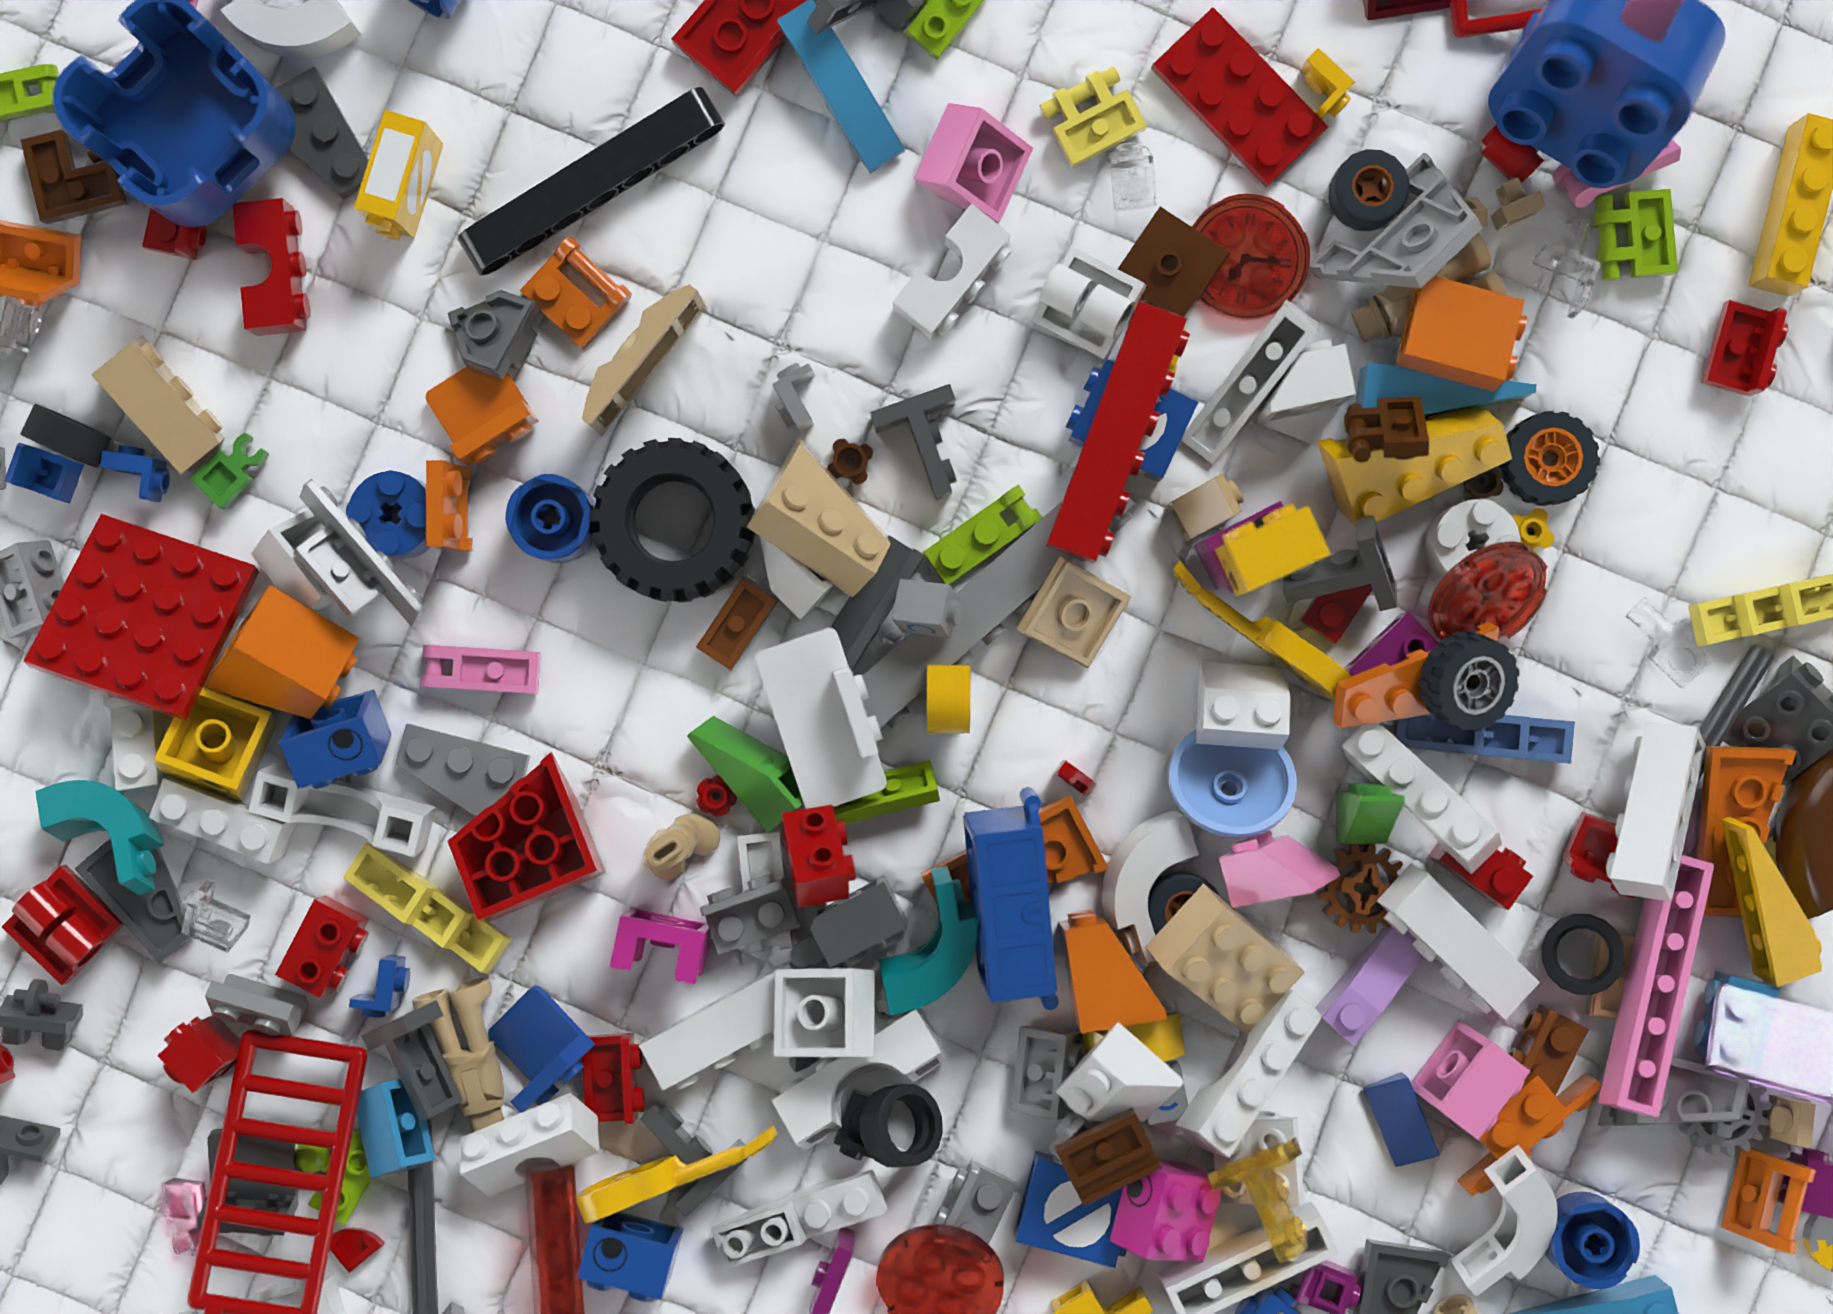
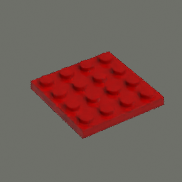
(142, 617)

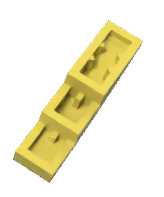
(1762, 610)
(426, 908)

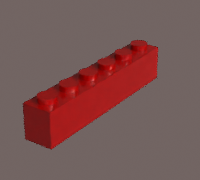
(1117, 432)

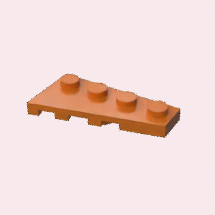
(1387, 691)
(1740, 786)
(1067, 845)

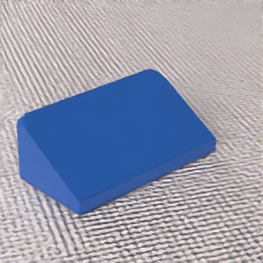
(1401, 1120)

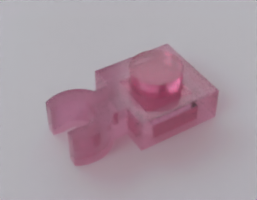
(182, 1204)

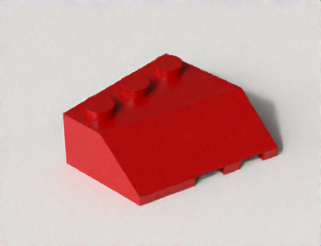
(525, 845)

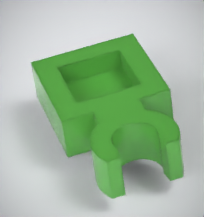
(225, 475)

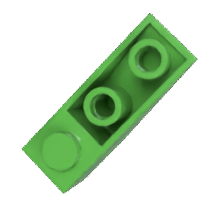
(751, 769)
(1366, 813)

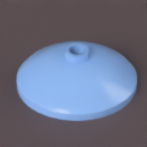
(1259, 778)

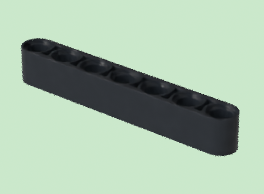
(591, 181)

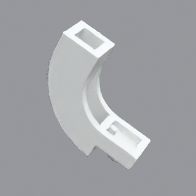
(295, 32)
(1134, 869)
(1521, 1230)

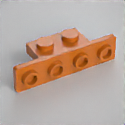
(1526, 1120)

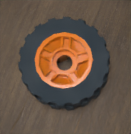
(1569, 472)

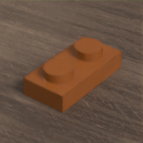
(736, 624)

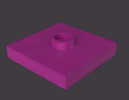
(831, 1273)

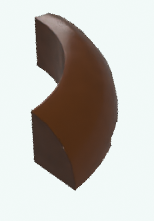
(1806, 838)

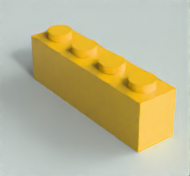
(1796, 208)

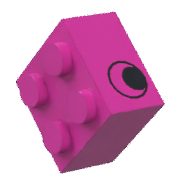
(1167, 1214)

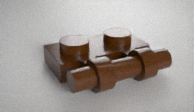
(1393, 425)

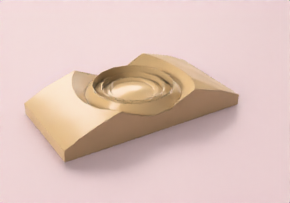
(639, 356)

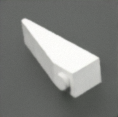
(1250, 381)

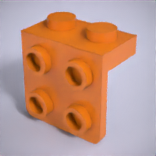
(37, 262)
(480, 413)

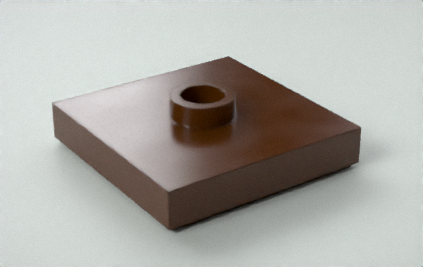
(1173, 263)

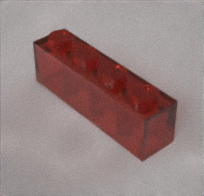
(554, 1238)

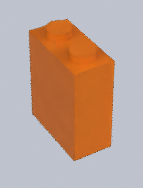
(1462, 333)

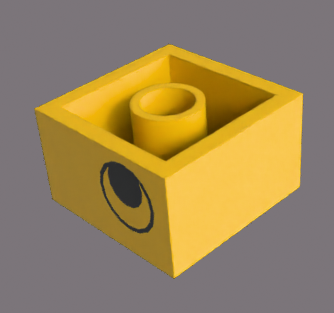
(1272, 551)
(217, 744)

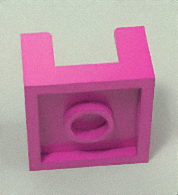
(666, 932)

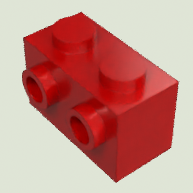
(816, 855)
(1497, 879)
(323, 947)
(199, 1052)

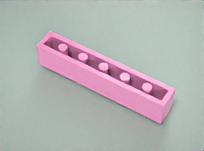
(1655, 994)

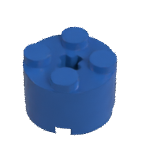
(541, 497)
(372, 509)
(1608, 1252)

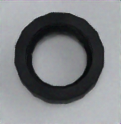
(65, 435)
(1570, 983)
(875, 1125)

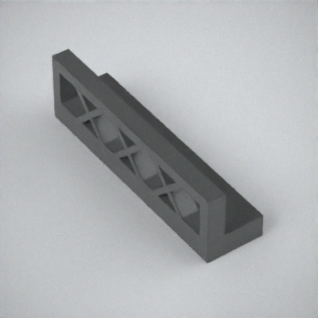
(869, 608)

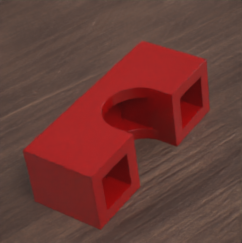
(278, 301)

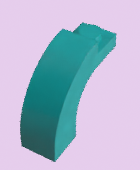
(90, 806)
(937, 965)

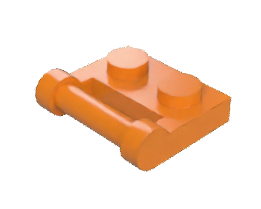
(568, 304)
(447, 506)
(1755, 1198)

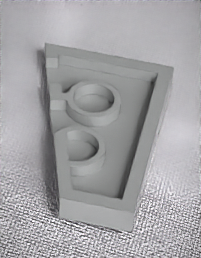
(459, 767)
(1689, 1097)

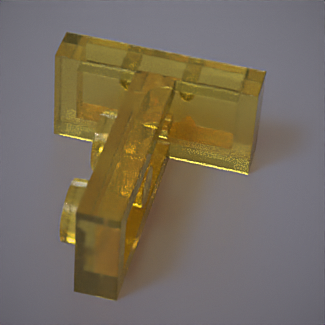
(1268, 1194)

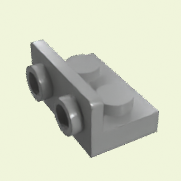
(28, 585)
(749, 915)
(1041, 1067)
(978, 1200)

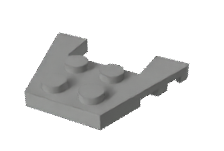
(1414, 243)

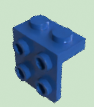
(540, 1044)

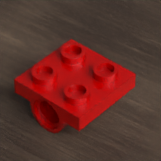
(62, 924)

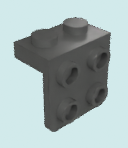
(1791, 715)
(255, 1194)

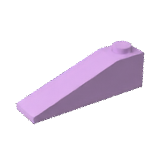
(1369, 984)

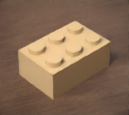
(1224, 959)

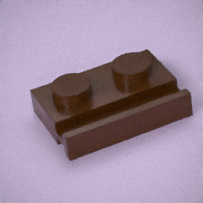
(1107, 1157)

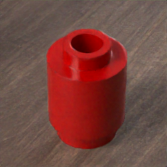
(1509, 157)

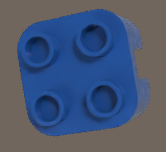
(1600, 90)
(178, 114)

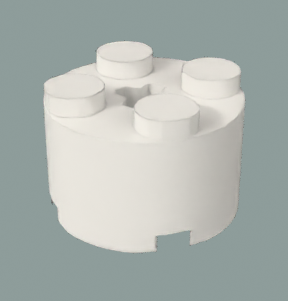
(1456, 524)

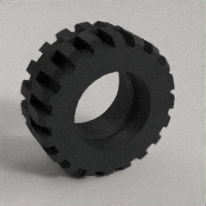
(632, 480)

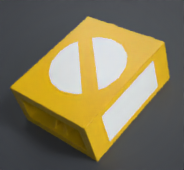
(398, 175)

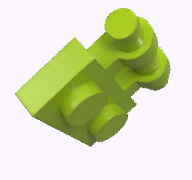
(1649, 234)

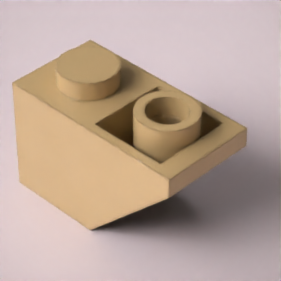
(1206, 507)

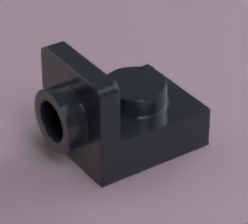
(849, 1135)

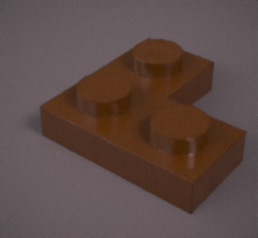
(63, 189)

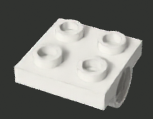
(1087, 302)
(1265, 1131)

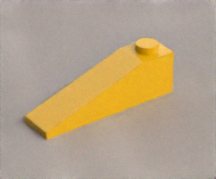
(1775, 927)

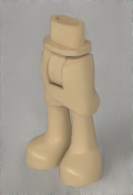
(1388, 309)
(671, 846)
(472, 1069)

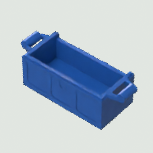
(1011, 902)

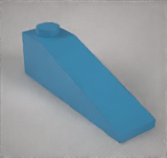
(1436, 393)
(1638, 1296)

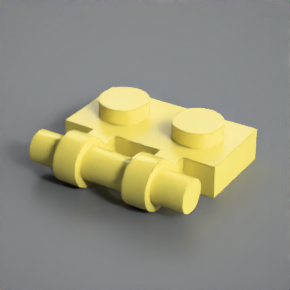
(1099, 127)

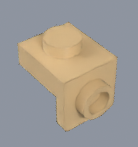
(1791, 1120)

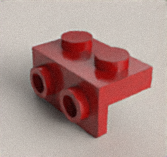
(1745, 348)
(1590, 848)
(611, 1078)

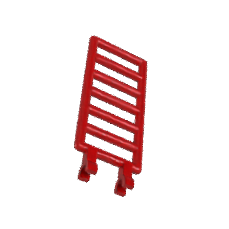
(227, 1168)

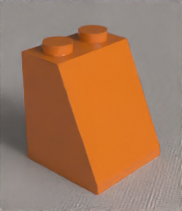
(285, 657)
(1103, 977)

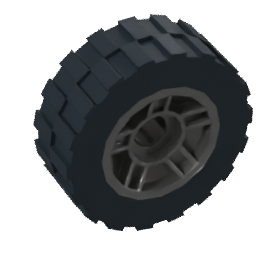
(1489, 674)

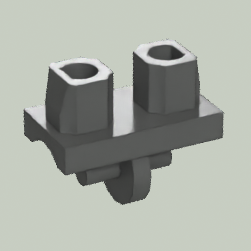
(38, 1012)

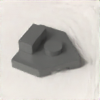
(495, 332)

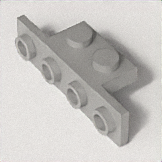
(348, 564)

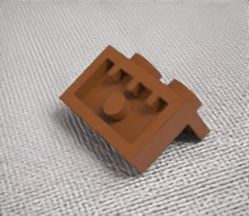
(1549, 1045)

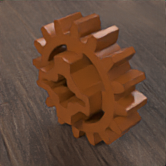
(1359, 904)

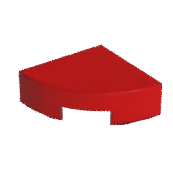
(1075, 778)
(354, 1246)

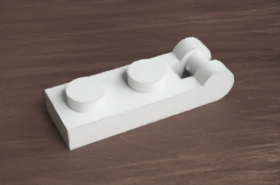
(760, 856)

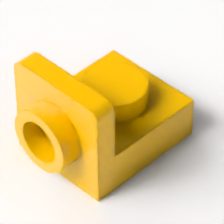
(1328, 78)

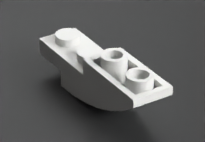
(135, 741)
(798, 1217)

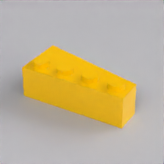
(1459, 448)

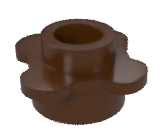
(845, 450)

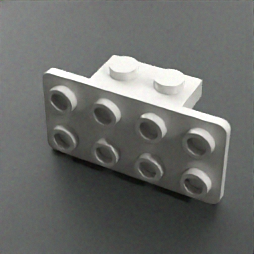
(822, 719)

